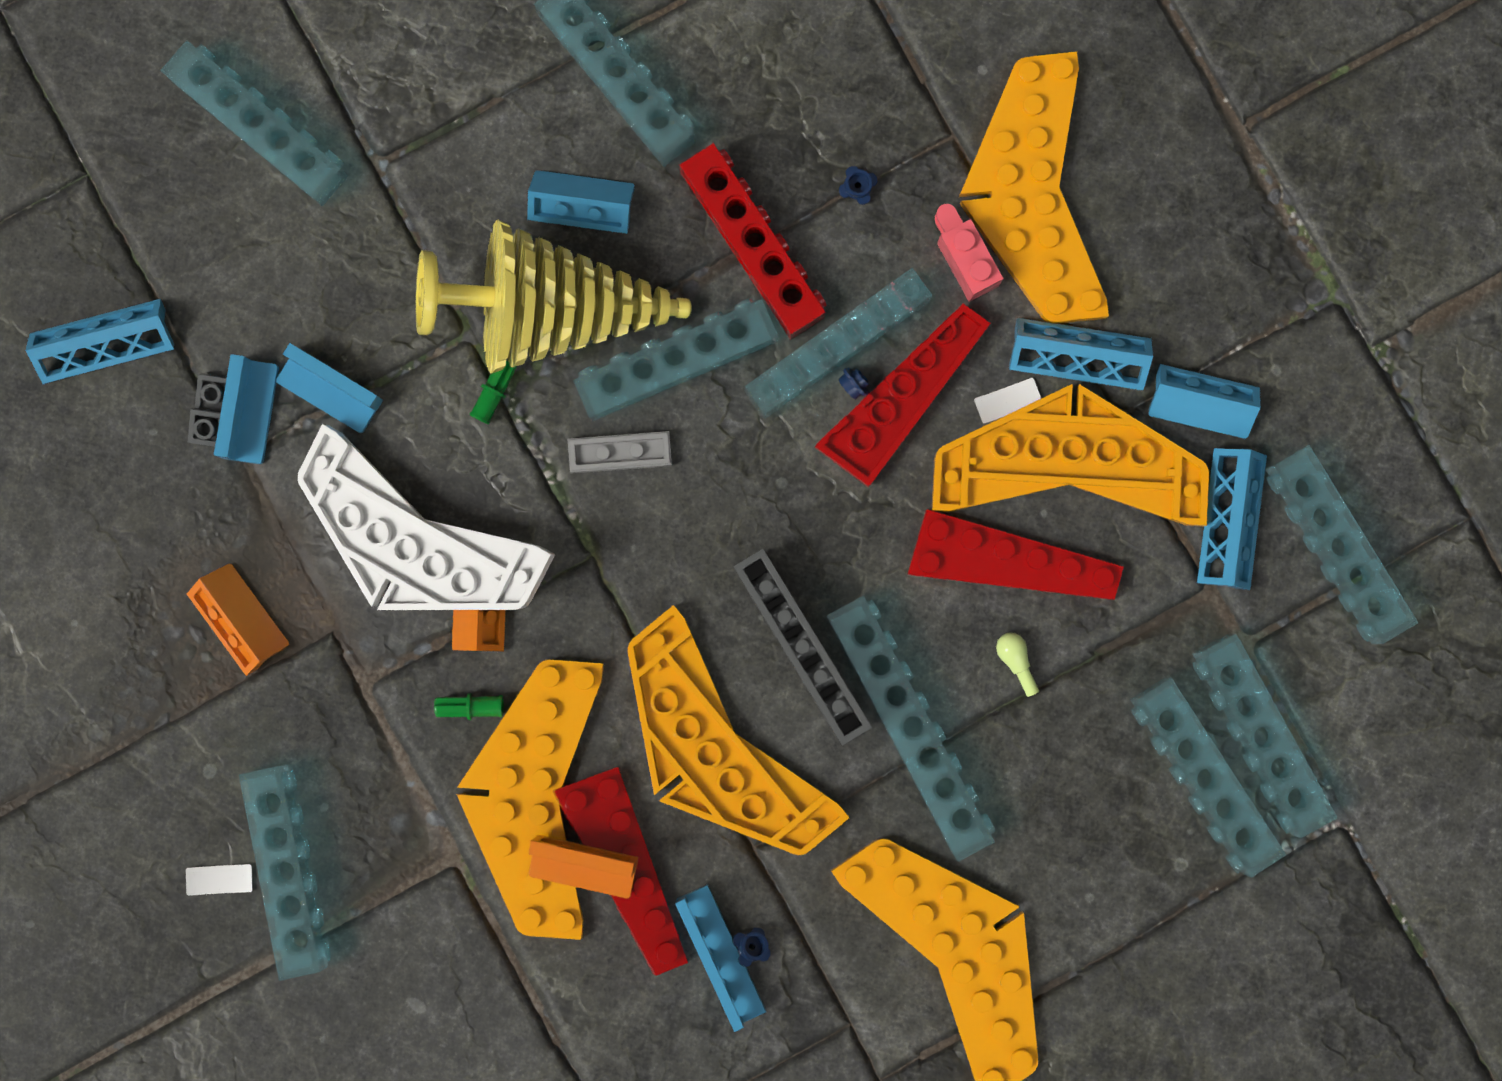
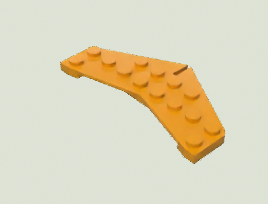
(1027, 213)
(1093, 451)
(521, 769)
(720, 771)
(954, 929)

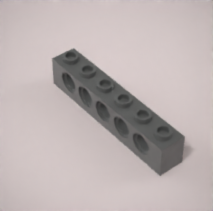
(802, 647)

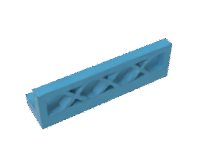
(95, 330)
(1083, 343)
(1243, 521)
(720, 956)

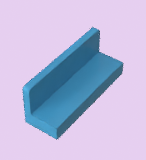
(580, 201)
(328, 389)
(1205, 401)
(246, 410)

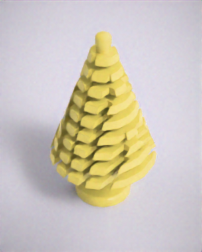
(543, 299)

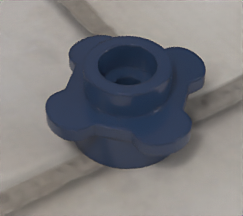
(854, 176)
(854, 383)
(760, 943)

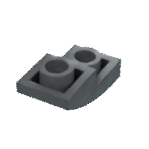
(206, 414)

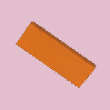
(237, 618)
(478, 630)
(582, 866)

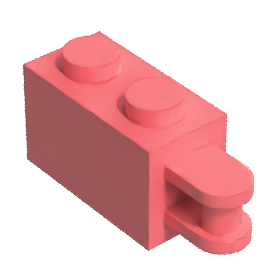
(966, 253)

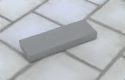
(619, 452)

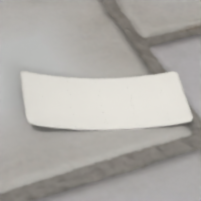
(1007, 400)
(218, 879)

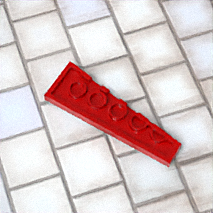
(886, 416)
(982, 555)
(606, 820)

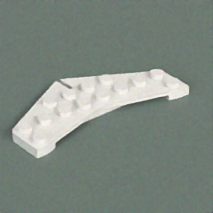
(390, 541)

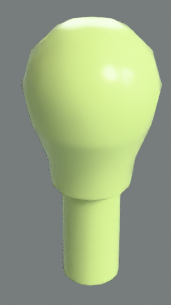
(1013, 652)

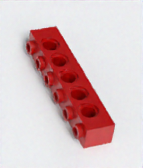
(712, 164)

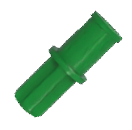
(492, 394)
(469, 706)

